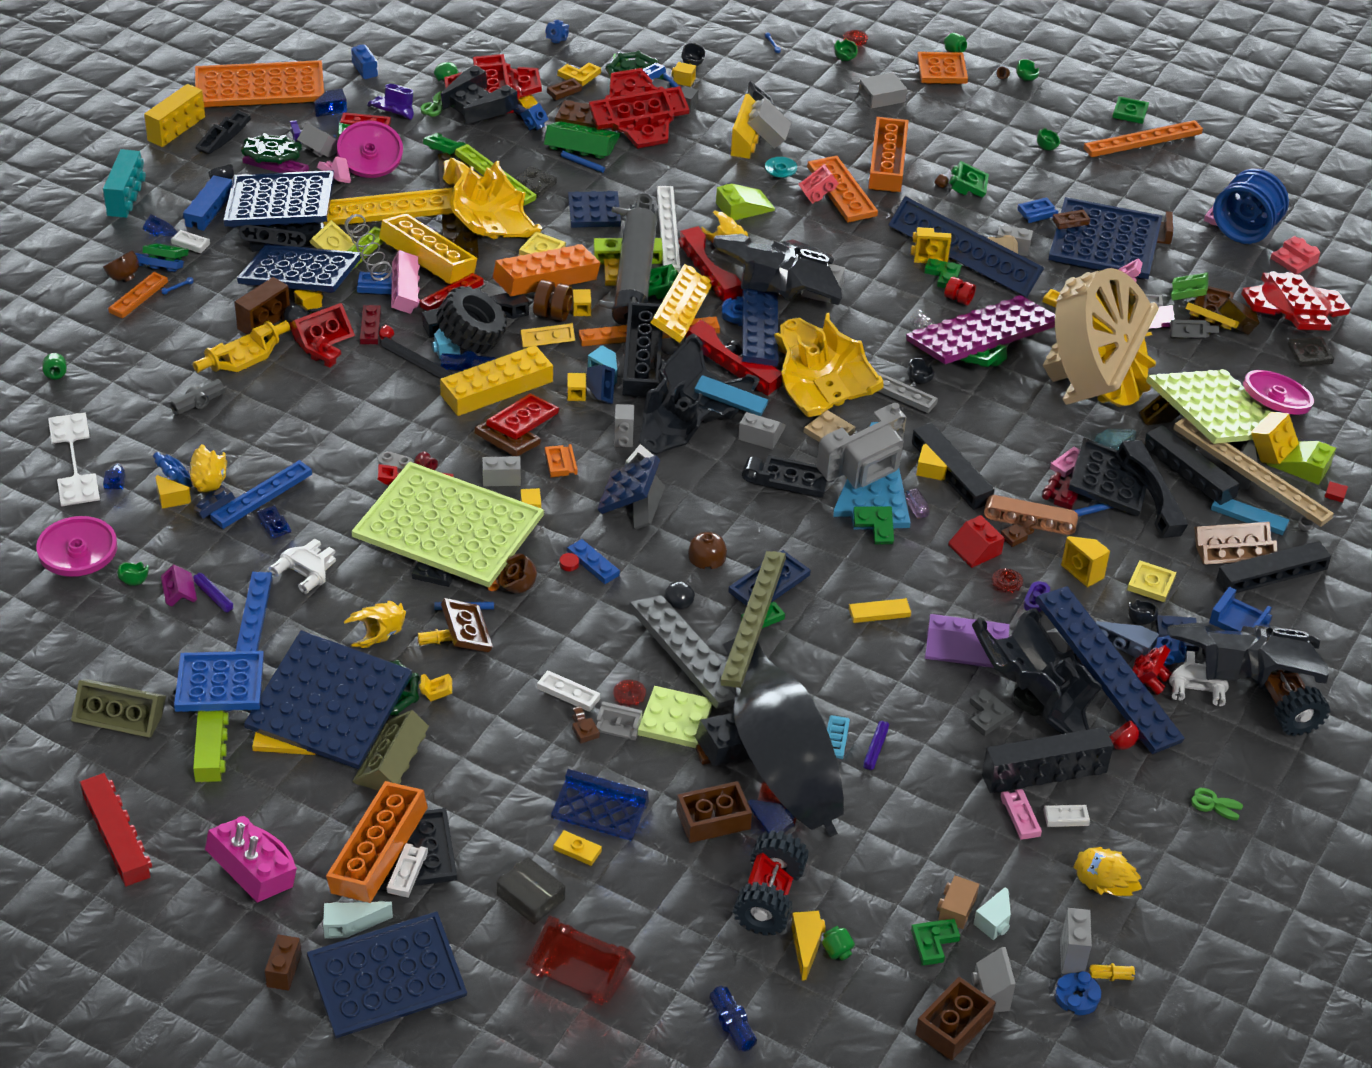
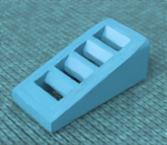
(838, 725)

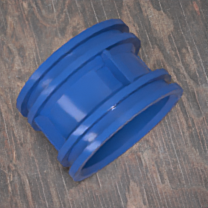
(1250, 206)

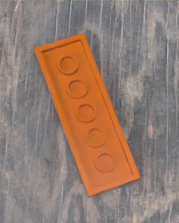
(847, 195)

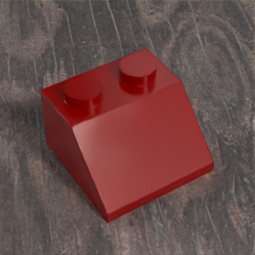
(977, 541)

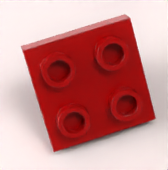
(1150, 666)

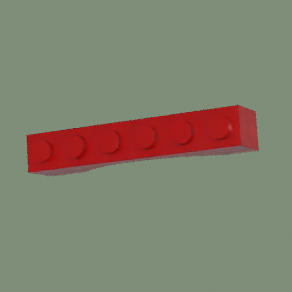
(724, 283)
(769, 376)

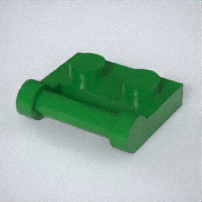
(438, 142)

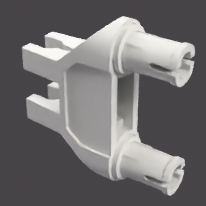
(308, 562)
(1193, 676)

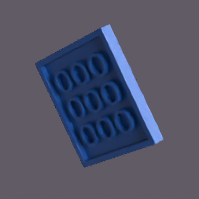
(219, 681)

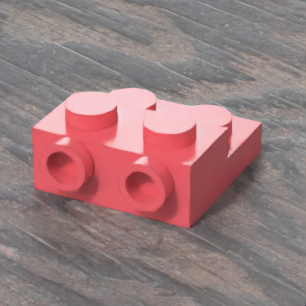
(818, 184)
(1296, 255)

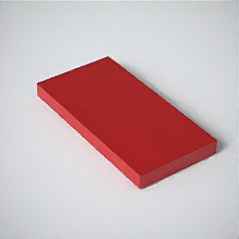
(522, 416)

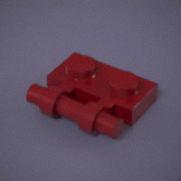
(1063, 497)

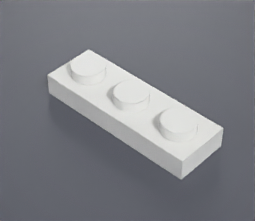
(568, 691)

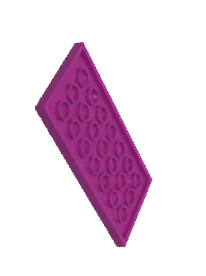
(982, 329)

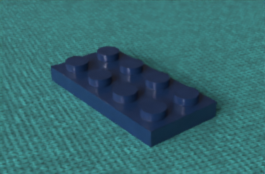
(791, 575)

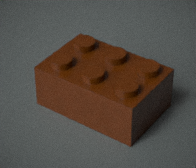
(262, 305)
(714, 812)
(955, 1018)

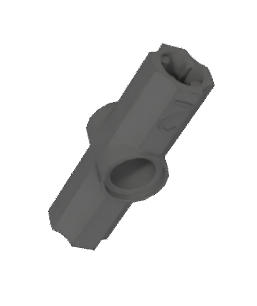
(197, 397)

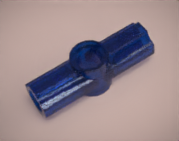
(464, 361)
(733, 1018)

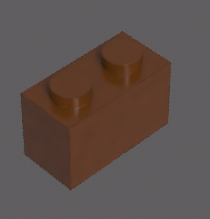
(283, 962)

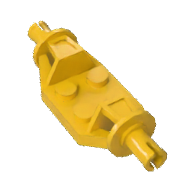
(243, 351)

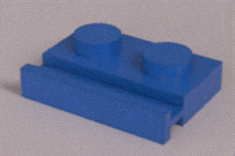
(1037, 210)
(367, 284)

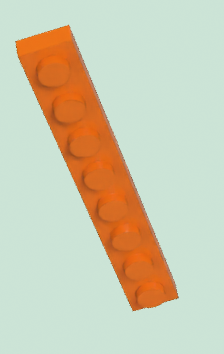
(1142, 138)
(617, 334)

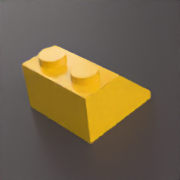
(1085, 559)

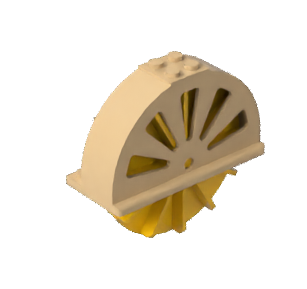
(1102, 338)

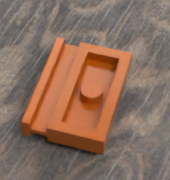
(560, 460)

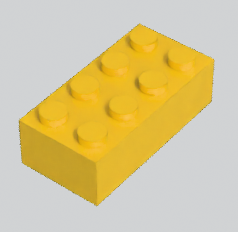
(174, 115)

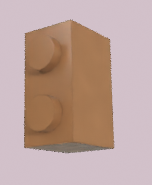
(958, 900)

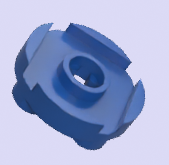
(731, 311)
(1078, 982)

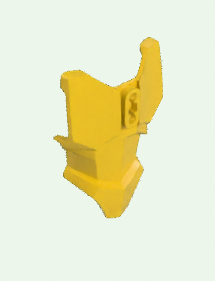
(489, 202)
(823, 365)

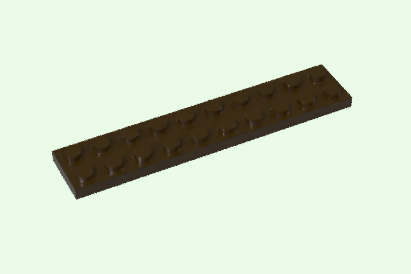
(452, 226)

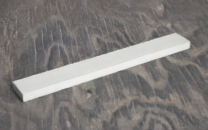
(668, 226)

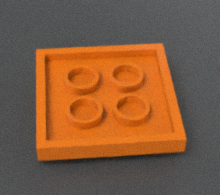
(942, 67)

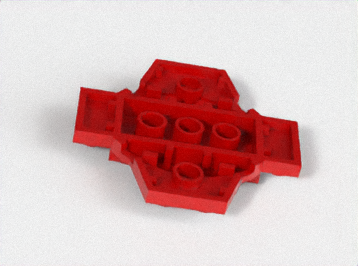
(498, 73)
(639, 108)
(1300, 302)

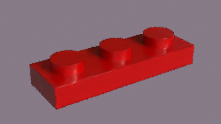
(351, 118)

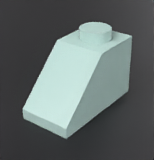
(994, 915)

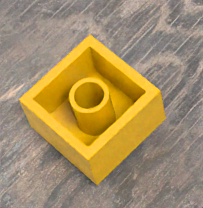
(1274, 438)

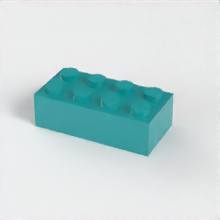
(124, 183)

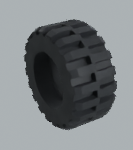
(471, 319)

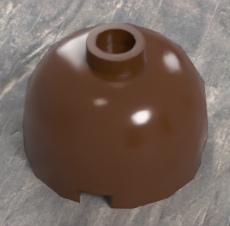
(122, 267)
(707, 550)
(518, 574)

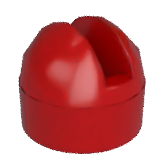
(386, 331)

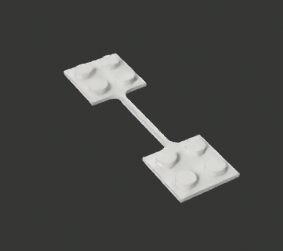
(78, 487)

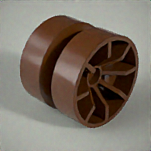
(553, 300)

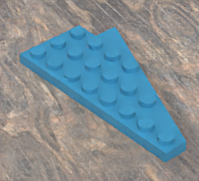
(883, 492)

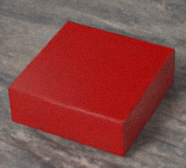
(1336, 491)

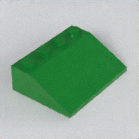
(581, 139)

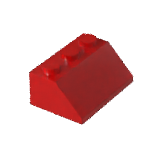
(325, 323)

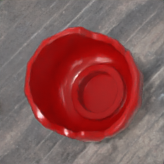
(1125, 736)

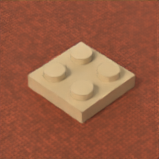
(826, 424)

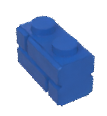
(364, 61)

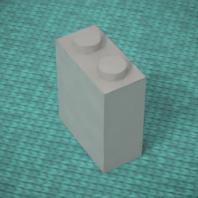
(882, 90)
(769, 122)
(1075, 941)

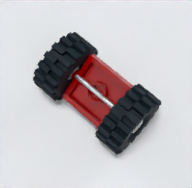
(765, 899)

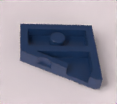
(213, 501)

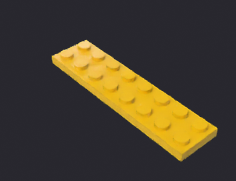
(391, 205)
(681, 303)

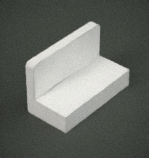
(640, 453)

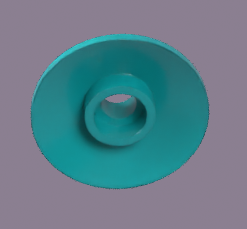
(781, 166)

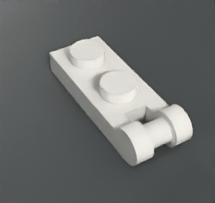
(407, 870)

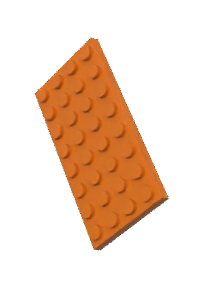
(260, 83)

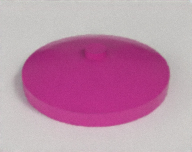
(370, 149)
(1278, 392)
(76, 546)

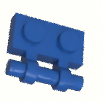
(173, 469)

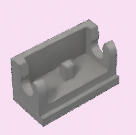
(619, 720)

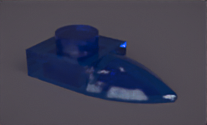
(158, 226)
(114, 477)

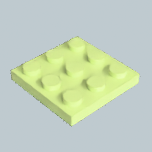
(674, 716)

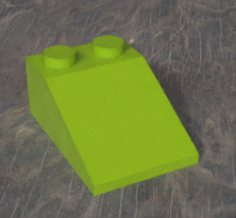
(742, 201)
(1308, 461)

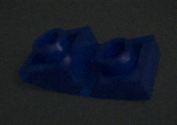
(273, 522)

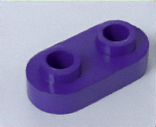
(1036, 589)

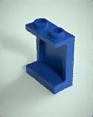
(1233, 614)

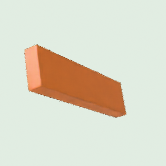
(138, 295)

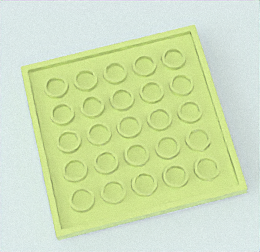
(1212, 403)

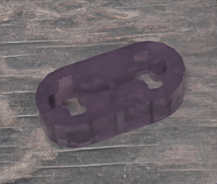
(917, 503)

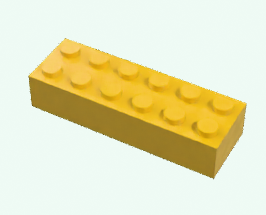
(433, 250)
(496, 380)

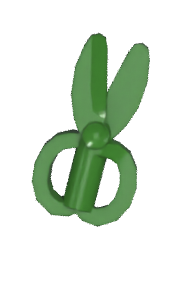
(437, 104)
(1220, 805)

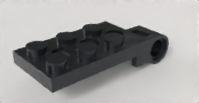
(307, 229)
(757, 473)

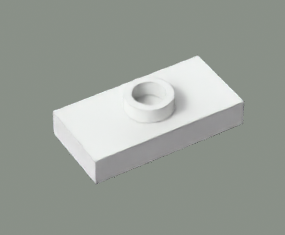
(190, 241)
(1066, 815)

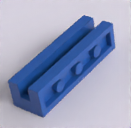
(208, 202)

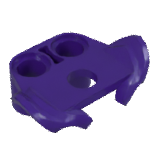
(398, 98)

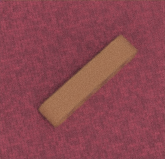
(1018, 511)

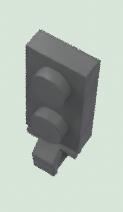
(1191, 329)

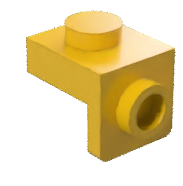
(437, 687)

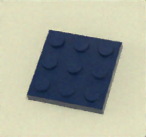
(593, 209)
(629, 484)

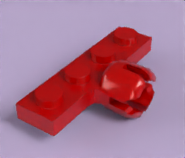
(435, 300)

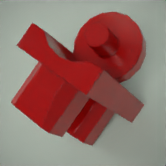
(323, 350)

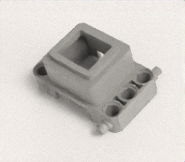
(866, 454)

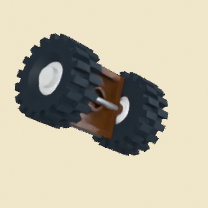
(1298, 706)

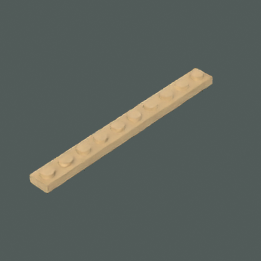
(1257, 474)

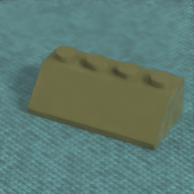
(117, 708)
(392, 751)

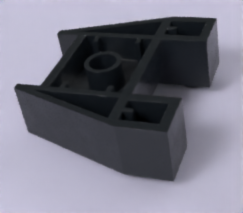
(469, 98)

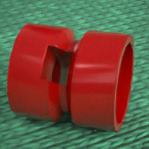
(961, 291)

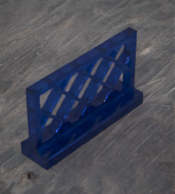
(602, 788)

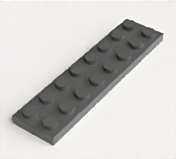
(685, 648)

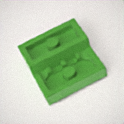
(1190, 286)

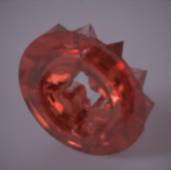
(861, 37)
(1009, 575)
(621, 692)

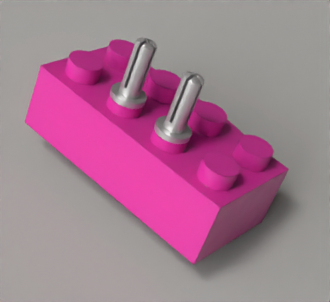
(252, 858)

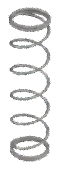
(374, 265)

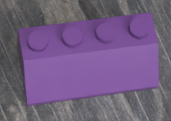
(955, 640)

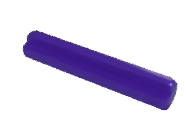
(213, 592)
(876, 745)

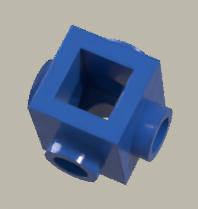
(557, 31)
(534, 117)
(1177, 648)

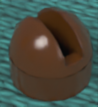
(1003, 71)
(942, 181)

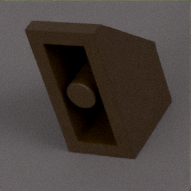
(1239, 312)
(1158, 412)

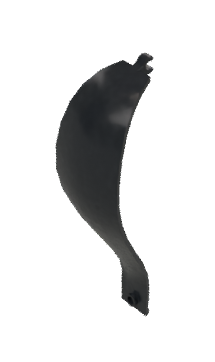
(788, 742)

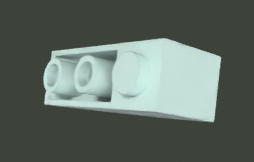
(348, 919)

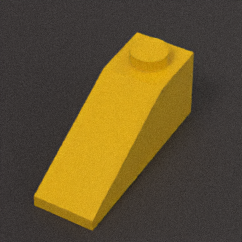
(807, 934)

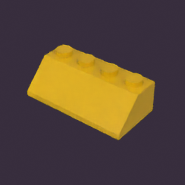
(743, 135)

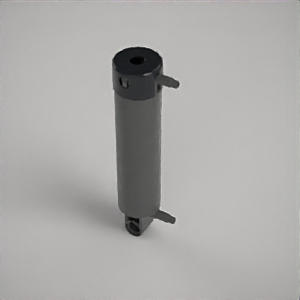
(635, 258)

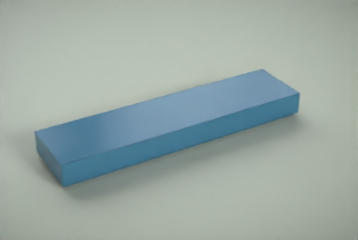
(731, 395)
(1251, 515)

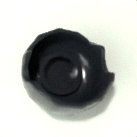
(693, 54)
(224, 171)
(294, 312)
(919, 371)
(679, 595)
(1142, 612)

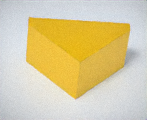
(930, 465)
(171, 492)

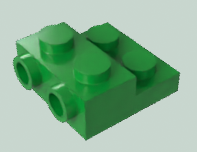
(968, 178)
(661, 280)
(989, 357)

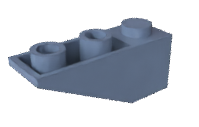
(1129, 638)

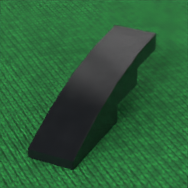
(223, 133)

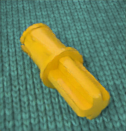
(434, 637)
(1112, 972)

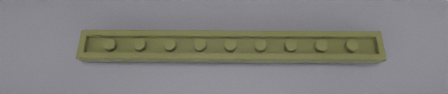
(753, 619)

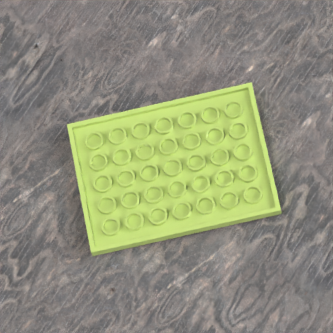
(448, 524)

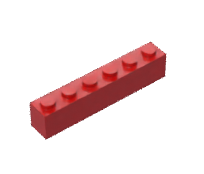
(115, 829)

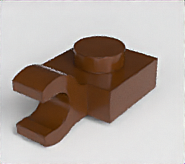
(1017, 534)
(584, 728)

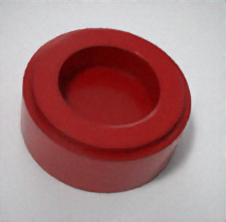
(569, 562)

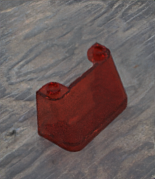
(579, 960)

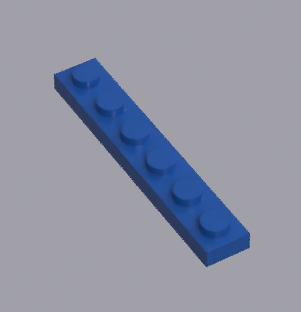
(261, 494)
(254, 611)

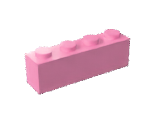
(405, 282)

